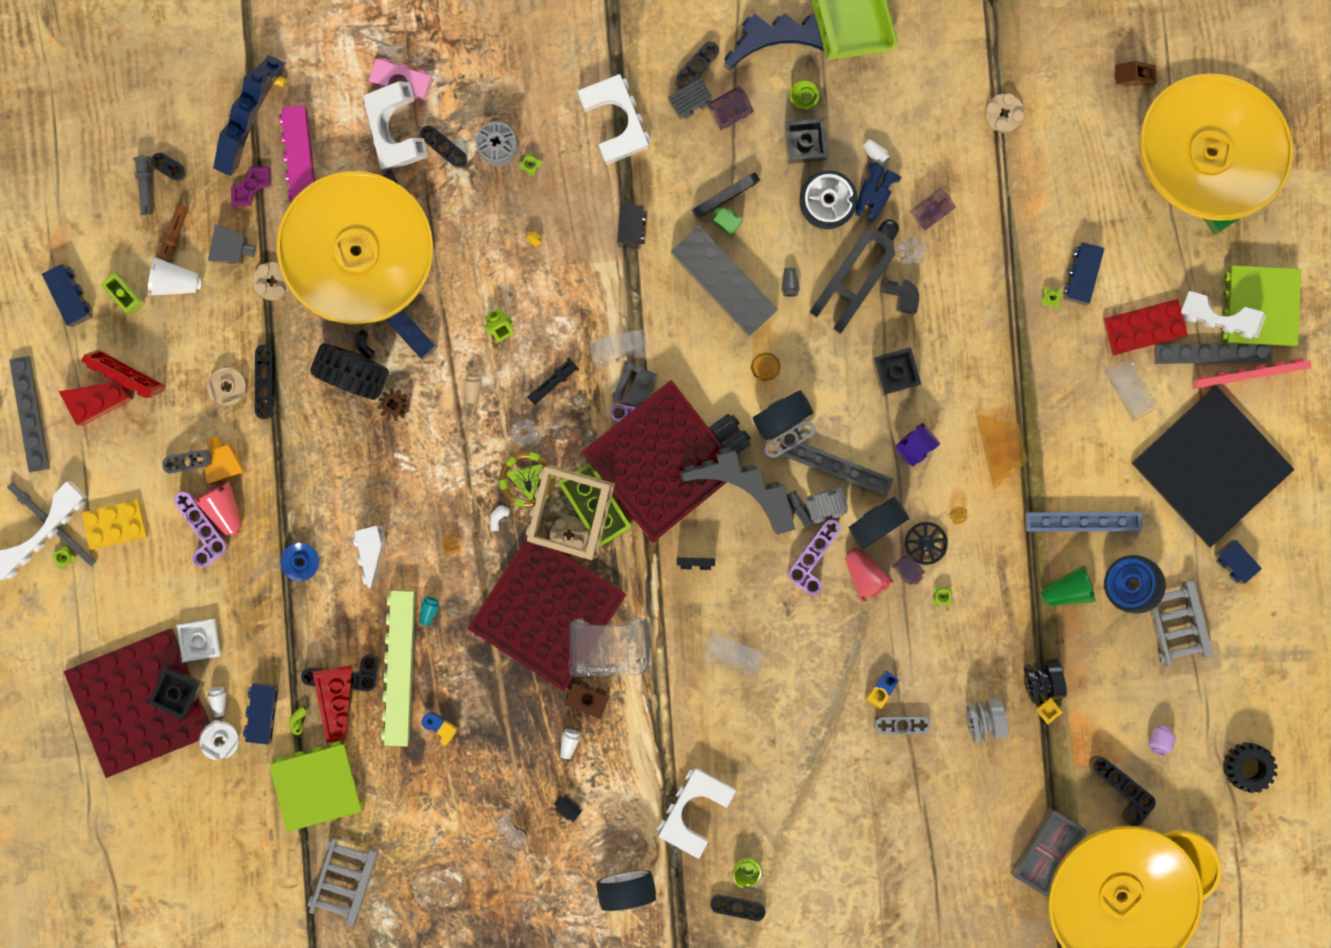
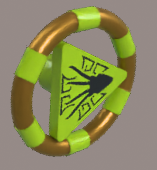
(524, 478)

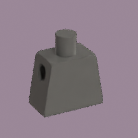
(229, 247)

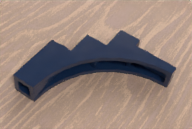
(762, 35)
(243, 113)

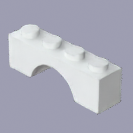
(1247, 321)

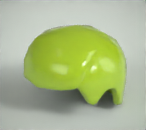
(804, 95)
(746, 872)

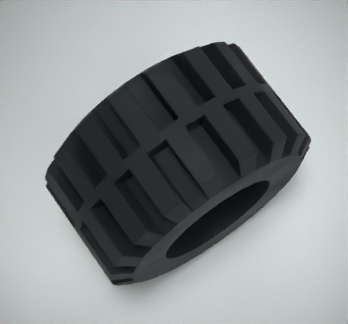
(1265, 771)

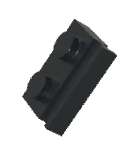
(687, 563)

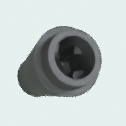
(790, 283)

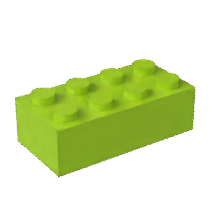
(585, 501)

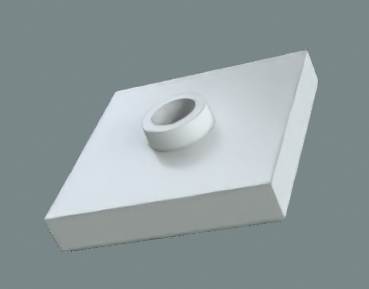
(198, 640)

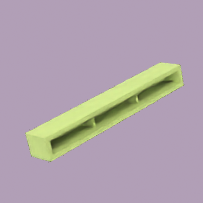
(400, 668)

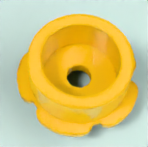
(533, 239)

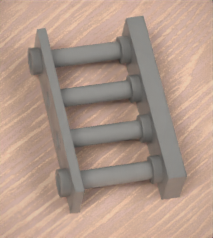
(1197, 627)
(357, 895)

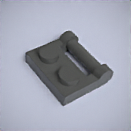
(640, 388)

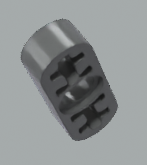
(180, 459)

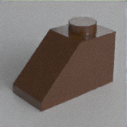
(1135, 74)

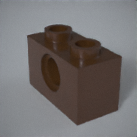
(575, 699)

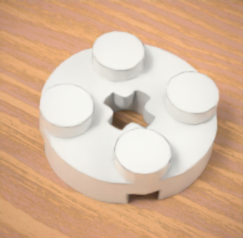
(220, 750)

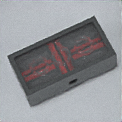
(1046, 849)

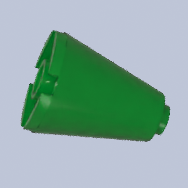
(1070, 589)

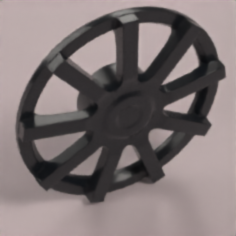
(926, 543)

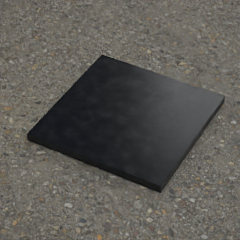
(1212, 466)

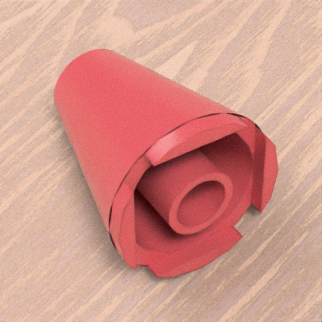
(221, 508)
(866, 575)

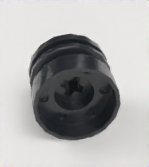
(1040, 682)

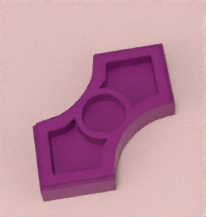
(256, 180)

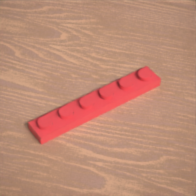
(1243, 374)

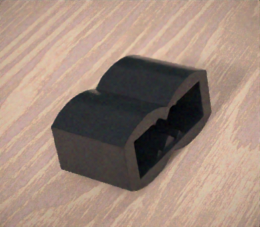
(729, 434)

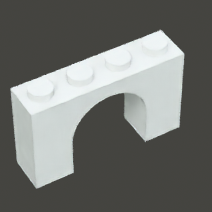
(615, 92)
(379, 107)
(698, 784)

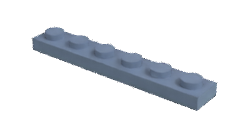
(1082, 521)

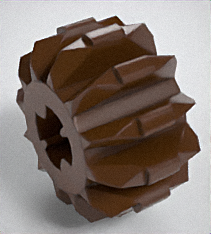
(386, 405)

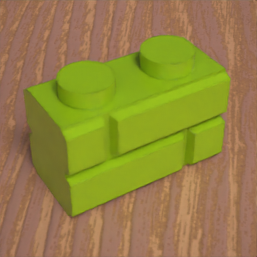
(122, 293)

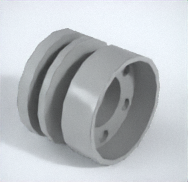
(501, 154)
(987, 720)

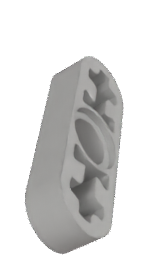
(774, 442)
(897, 718)

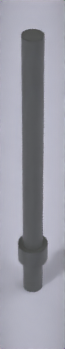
(25, 499)

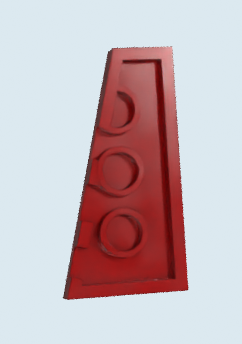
(333, 700)

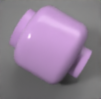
(1161, 740)

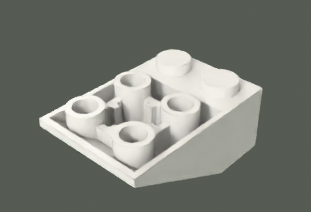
(371, 549)

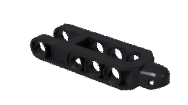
(883, 235)

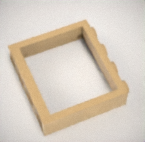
(599, 519)

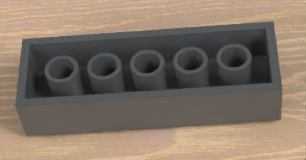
(723, 281)

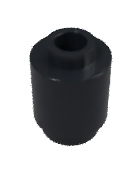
(567, 808)

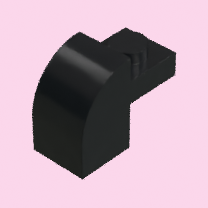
(908, 295)

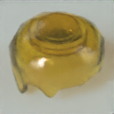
(765, 366)

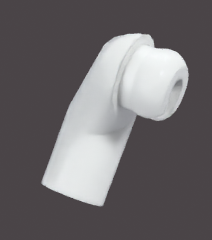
(497, 515)

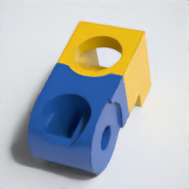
(882, 690)
(441, 726)

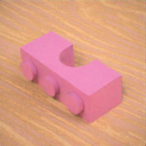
(385, 73)

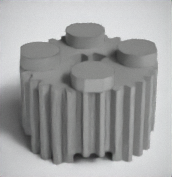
(827, 504)

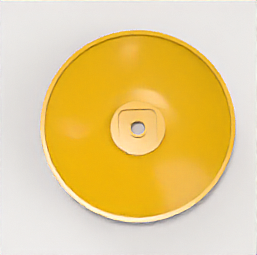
(1234, 121)
(346, 213)
(1159, 884)

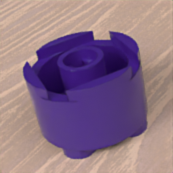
(917, 444)

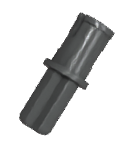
(800, 509)

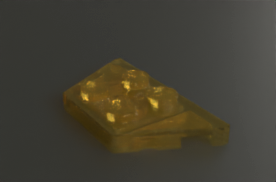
(1002, 447)

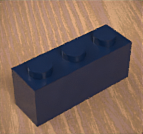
(1083, 273)
(67, 295)
(412, 334)
(261, 713)

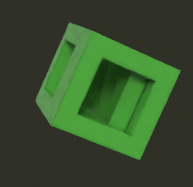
(727, 220)

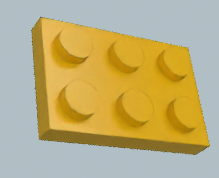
(114, 524)

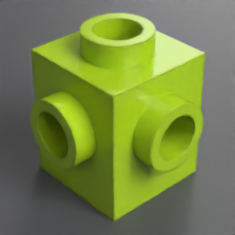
(498, 325)

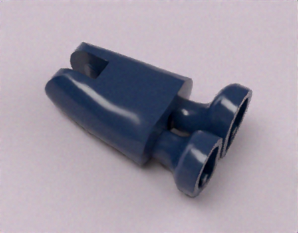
(875, 195)

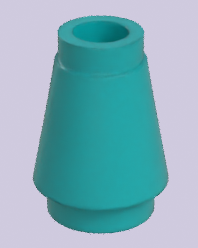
(429, 608)

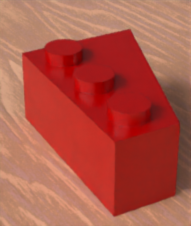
(94, 401)

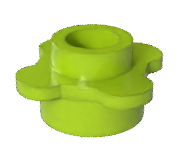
(525, 164)
(1048, 292)
(69, 558)
(947, 596)

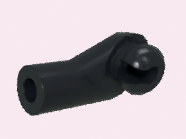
(360, 341)

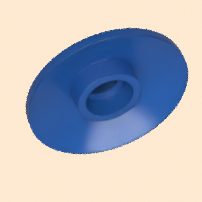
(290, 564)

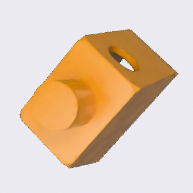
(224, 463)

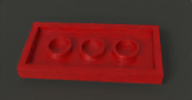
(1145, 327)
(123, 373)

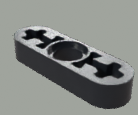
(683, 72)
(451, 159)
(750, 916)

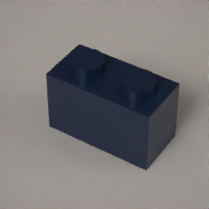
(1237, 562)

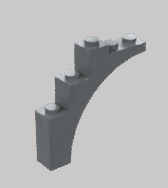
(727, 469)

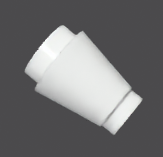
(877, 153)
(217, 701)
(568, 743)

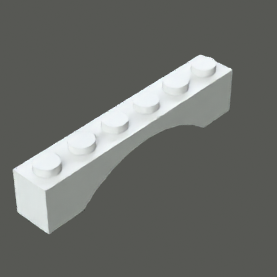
(64, 504)

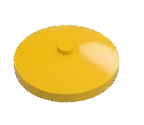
(1202, 855)

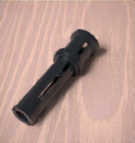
(560, 375)

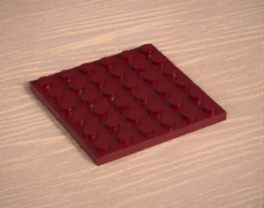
(648, 453)
(535, 604)
(115, 709)

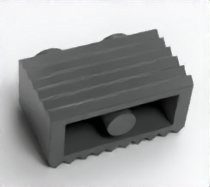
(690, 99)

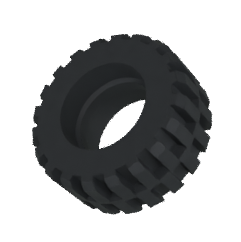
(349, 371)

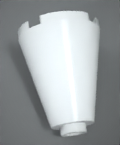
(171, 279)

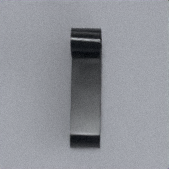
(358, 676)
(1121, 785)

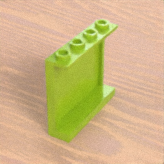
(854, 27)
(1269, 291)
(315, 786)

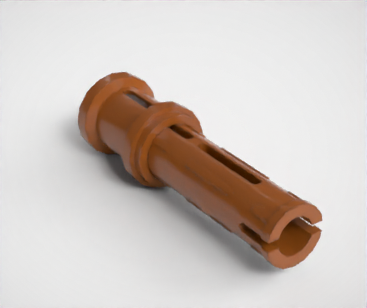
(166, 241)

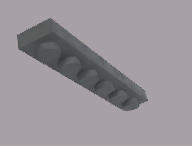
(1211, 353)
(29, 414)
(838, 467)

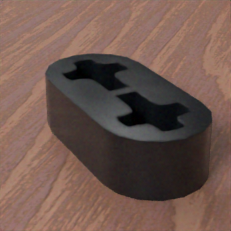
(170, 163)

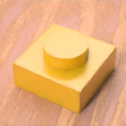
(1048, 710)

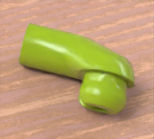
(296, 720)

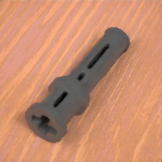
(143, 175)

